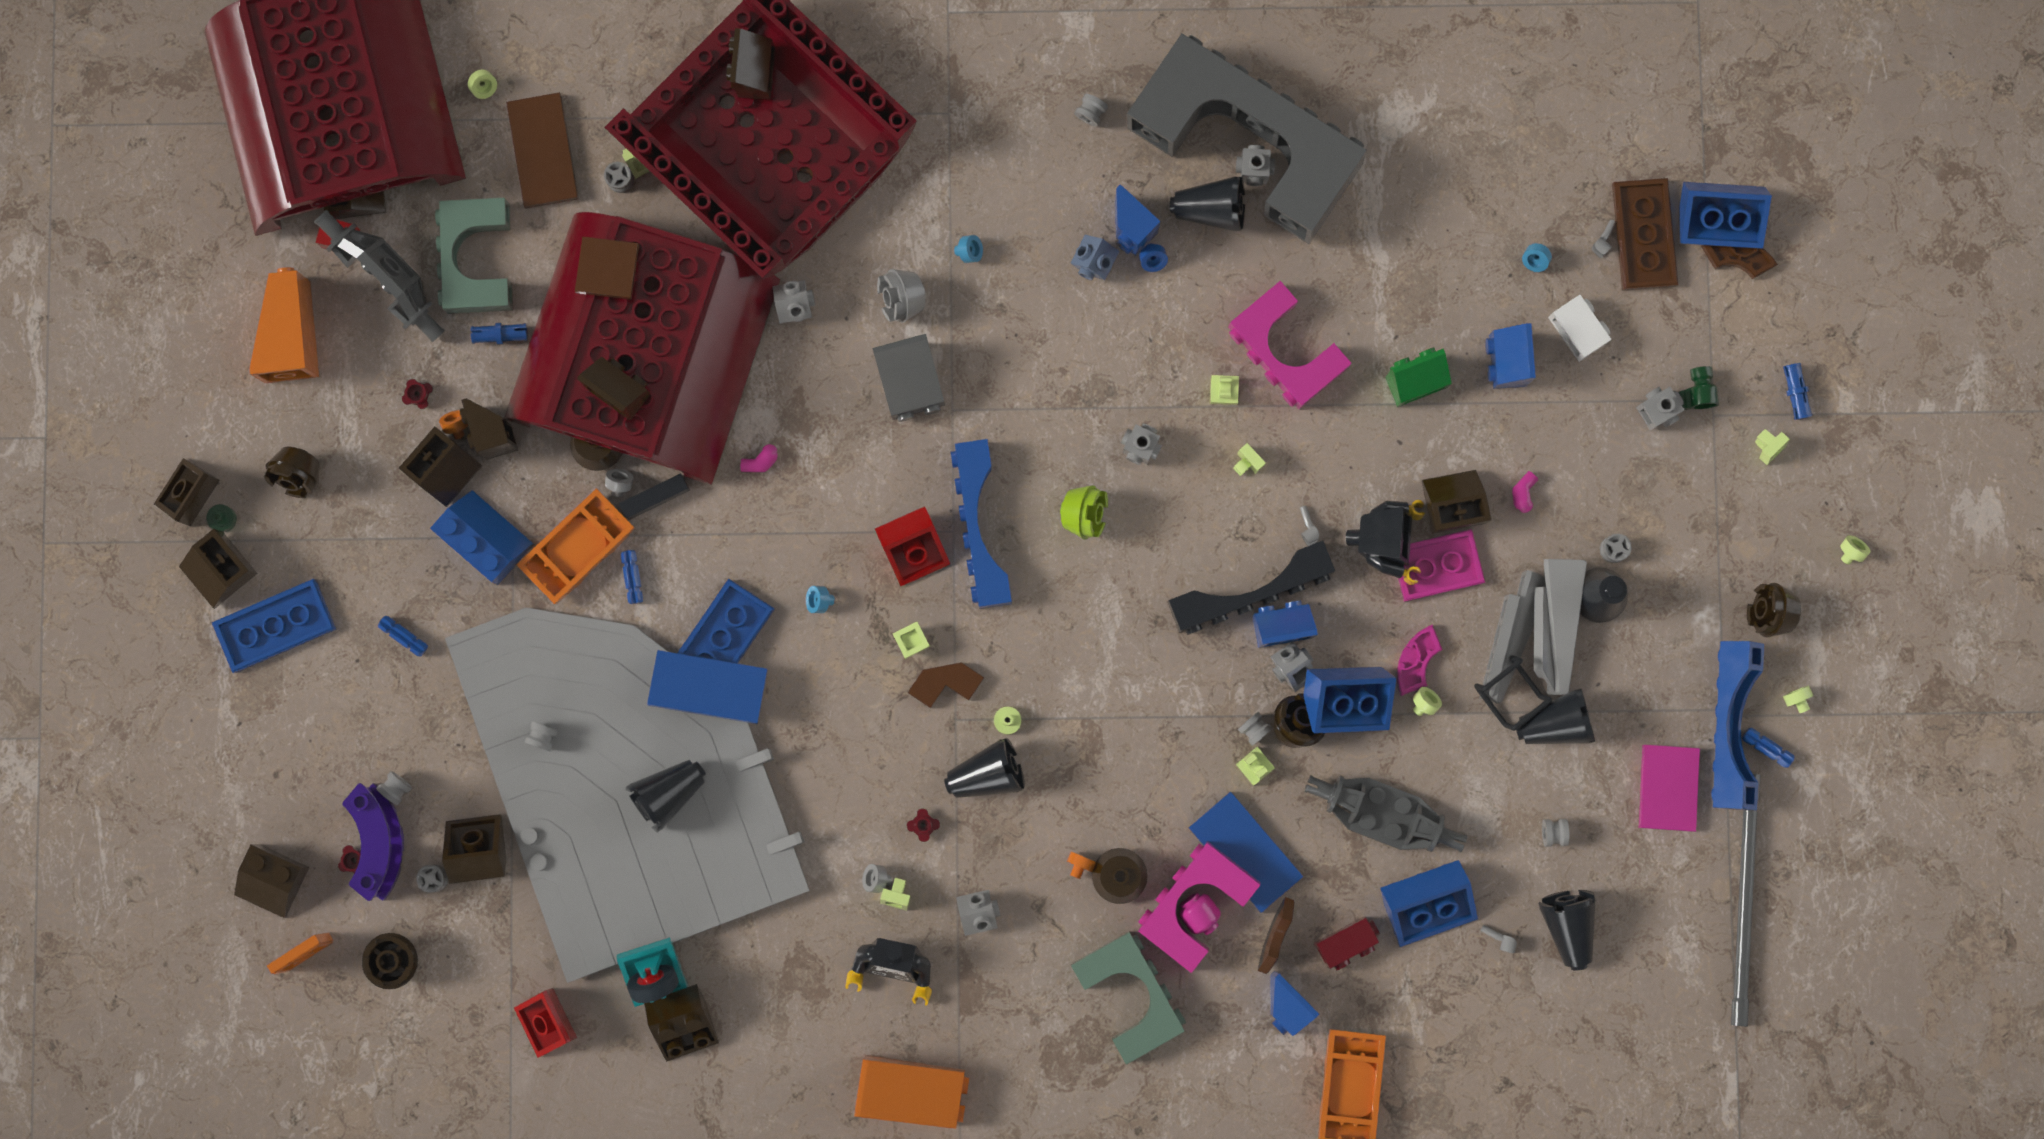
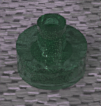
(221, 518)

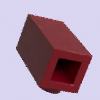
(1347, 942)

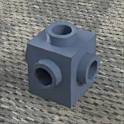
(1094, 258)

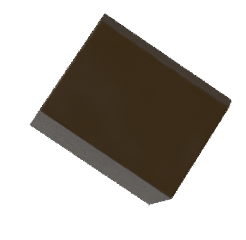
(186, 492)

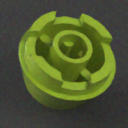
(1083, 511)

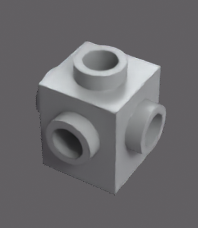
(1251, 174)
(793, 301)
(1652, 410)
(1141, 454)
(1292, 665)
(978, 912)

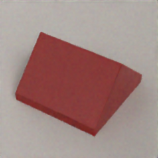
(545, 1022)

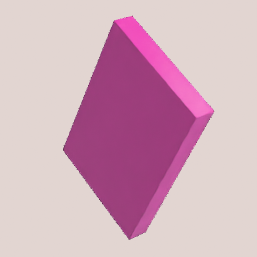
(1445, 565)
(1669, 788)

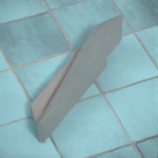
(1557, 622)
(1512, 633)

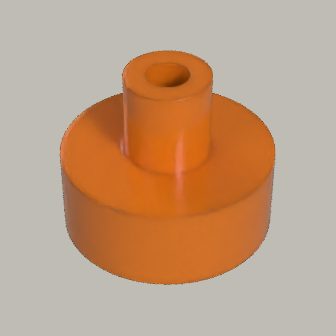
(452, 424)
(1080, 863)

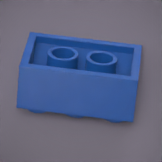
(1724, 214)
(482, 536)
(1349, 699)
(1429, 903)

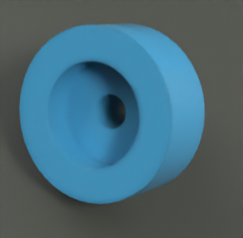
(969, 249)
(1536, 257)
(818, 599)

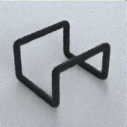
(1516, 664)

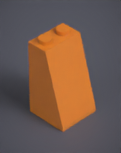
(286, 330)
(910, 1092)

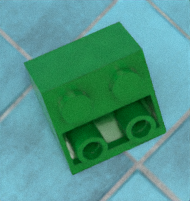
(1419, 377)

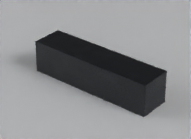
(654, 496)

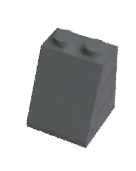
(909, 377)

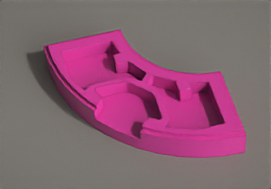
(1415, 658)

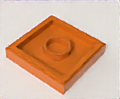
(300, 953)

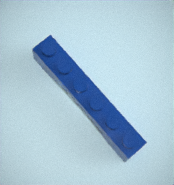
(974, 466)
(1738, 670)

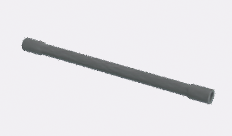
(1740, 1001)

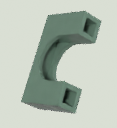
(457, 222)
(1160, 1021)

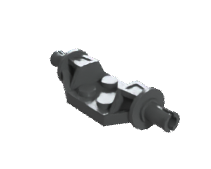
(388, 267)
(1385, 814)

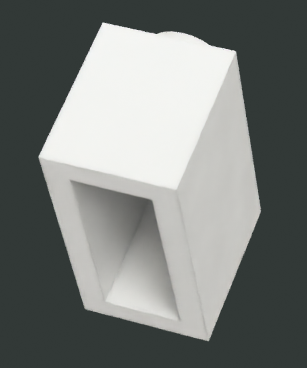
(1580, 327)

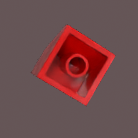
(912, 546)

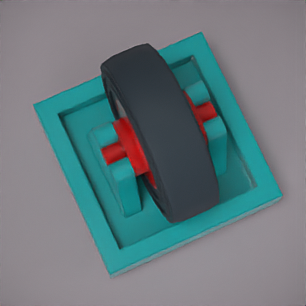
(651, 971)

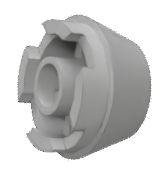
(901, 294)

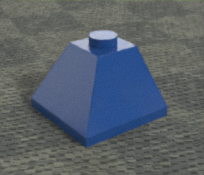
(1288, 1006)

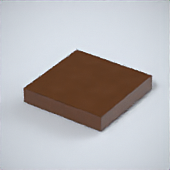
(607, 268)

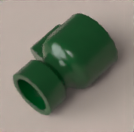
(1703, 393)

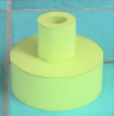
(482, 84)
(1854, 550)
(1799, 698)
(1426, 701)
(1004, 727)

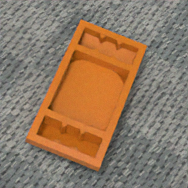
(576, 546)
(1351, 1085)

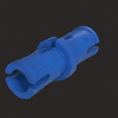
(499, 333)
(1797, 391)

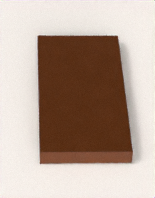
(542, 150)
(1645, 234)

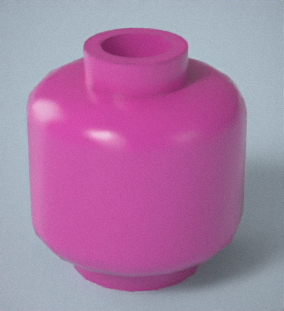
(1200, 913)

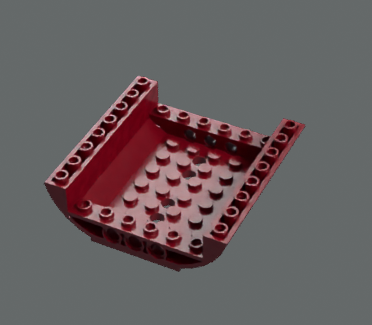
(371, 72)
(731, 174)
(688, 350)

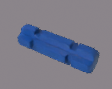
(632, 577)
(402, 636)
(1768, 747)

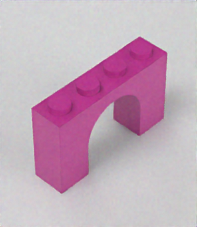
(1299, 382)
(1207, 867)

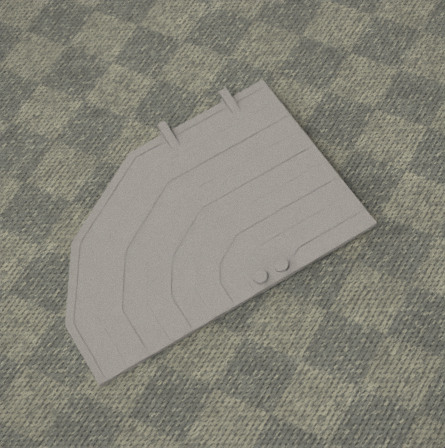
(586, 847)

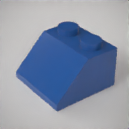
(1133, 222)
(1511, 356)
(1284, 624)

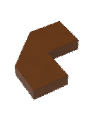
(934, 680)

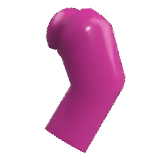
(762, 462)
(1521, 492)

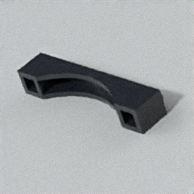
(1197, 608)

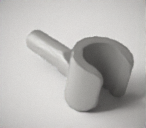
(1601, 247)
(1312, 534)
(1508, 943)

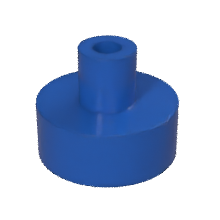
(1153, 257)

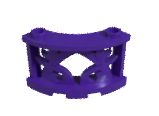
(380, 842)

